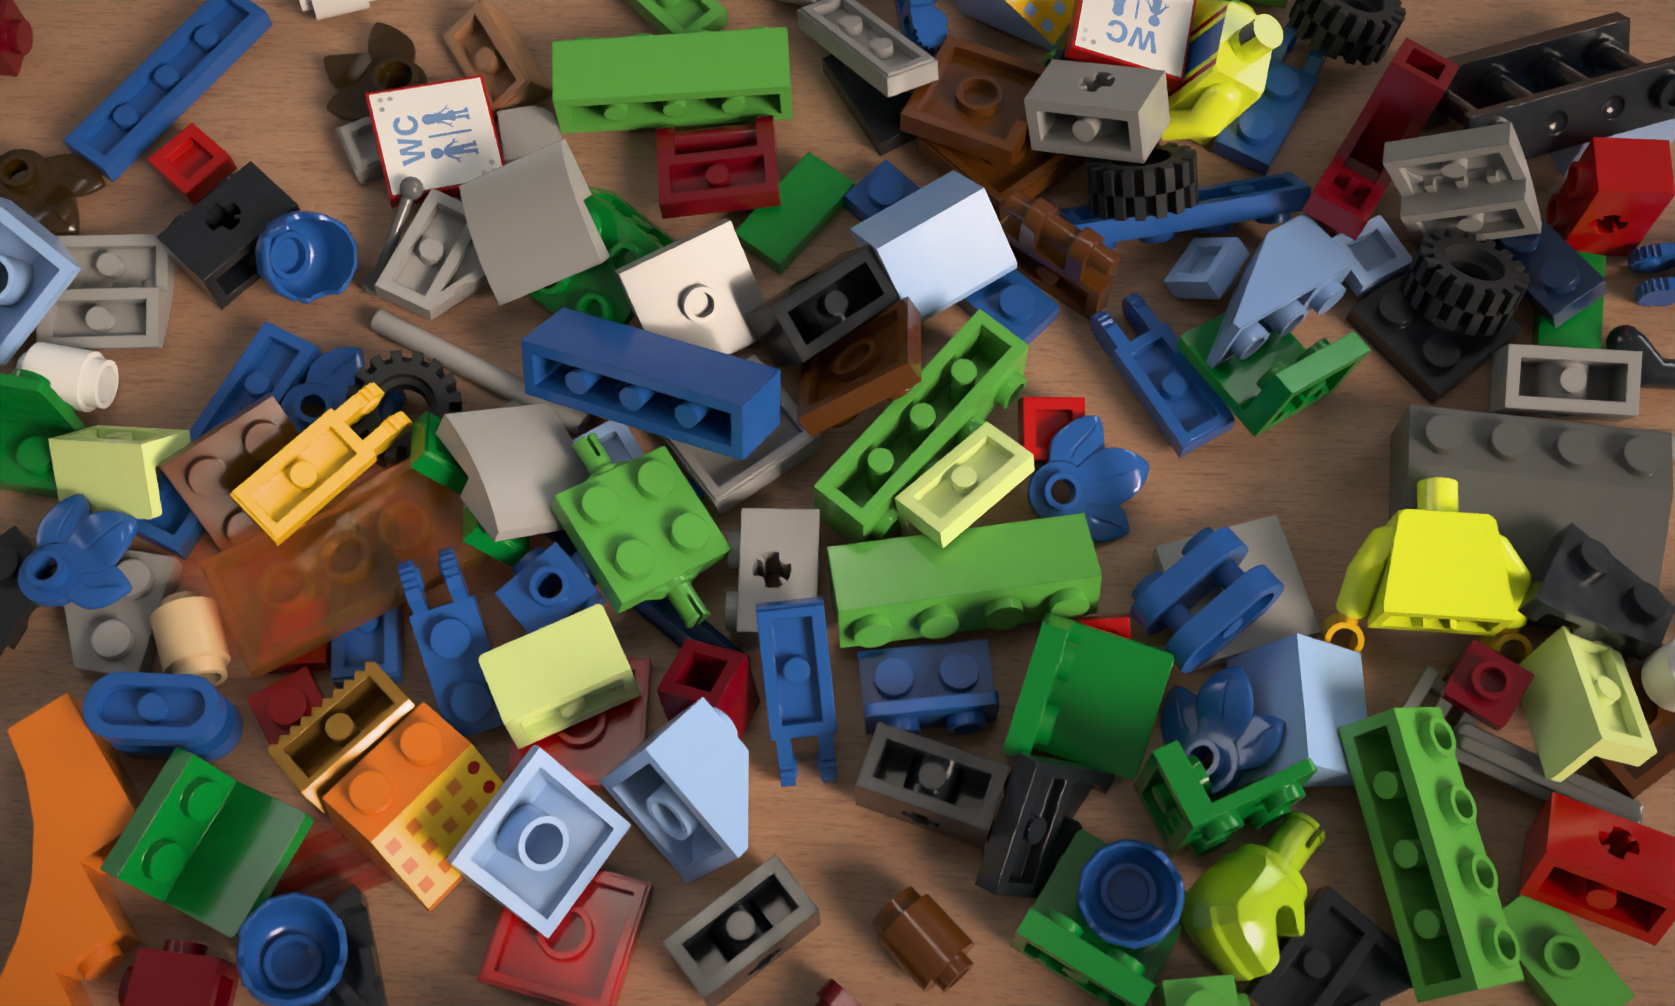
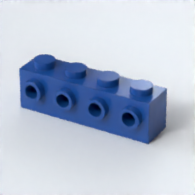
(652, 382)

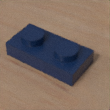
(1559, 276)

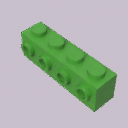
(671, 79)
(955, 396)
(975, 582)
(1430, 853)

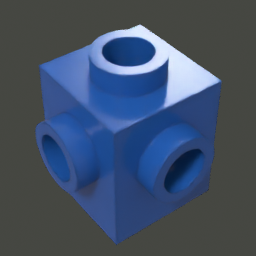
(539, 577)

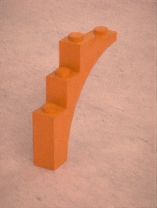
(78, 811)

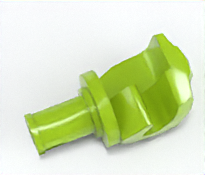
(1252, 899)

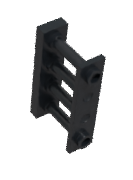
(1560, 86)

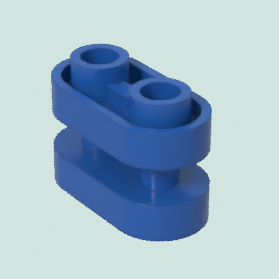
(1207, 561)
(158, 711)

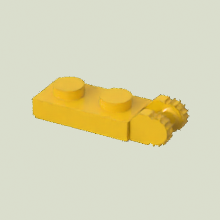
(316, 466)

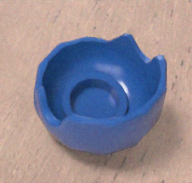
(306, 256)
(1130, 893)
(291, 950)

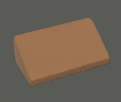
(490, 46)

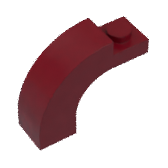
(1393, 113)

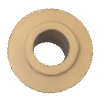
(191, 637)

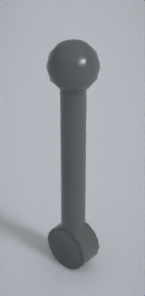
(410, 189)

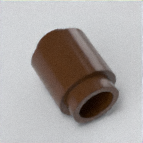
(924, 940)

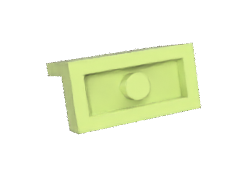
(114, 466)
(963, 485)
(558, 676)
(1583, 706)

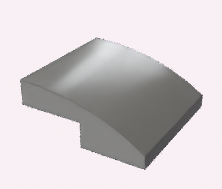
(1464, 183)
(532, 222)
(116, 298)
(513, 466)

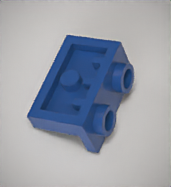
(929, 687)

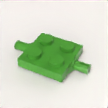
(640, 529)

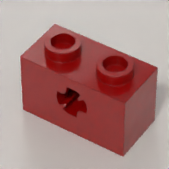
(1613, 195)
(1600, 868)

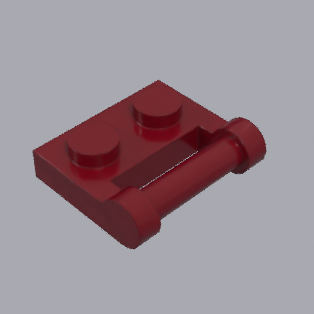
(717, 168)

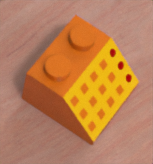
(414, 803)

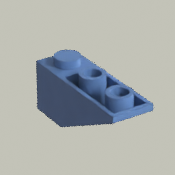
(1284, 280)

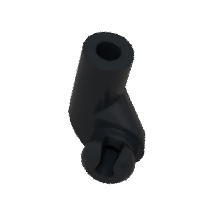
(1655, 370)

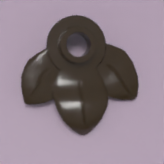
(384, 67)
(49, 187)

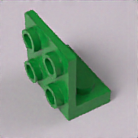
(597, 289)
(1277, 377)
(28, 418)
(1089, 697)
(1178, 802)
(207, 843)
(1064, 944)

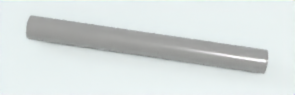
(470, 366)

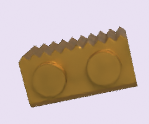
(341, 732)

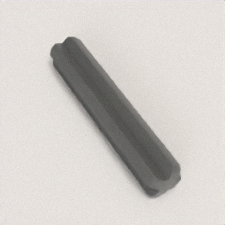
(1525, 773)

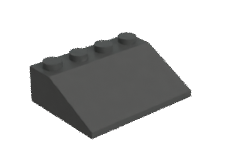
(1541, 479)

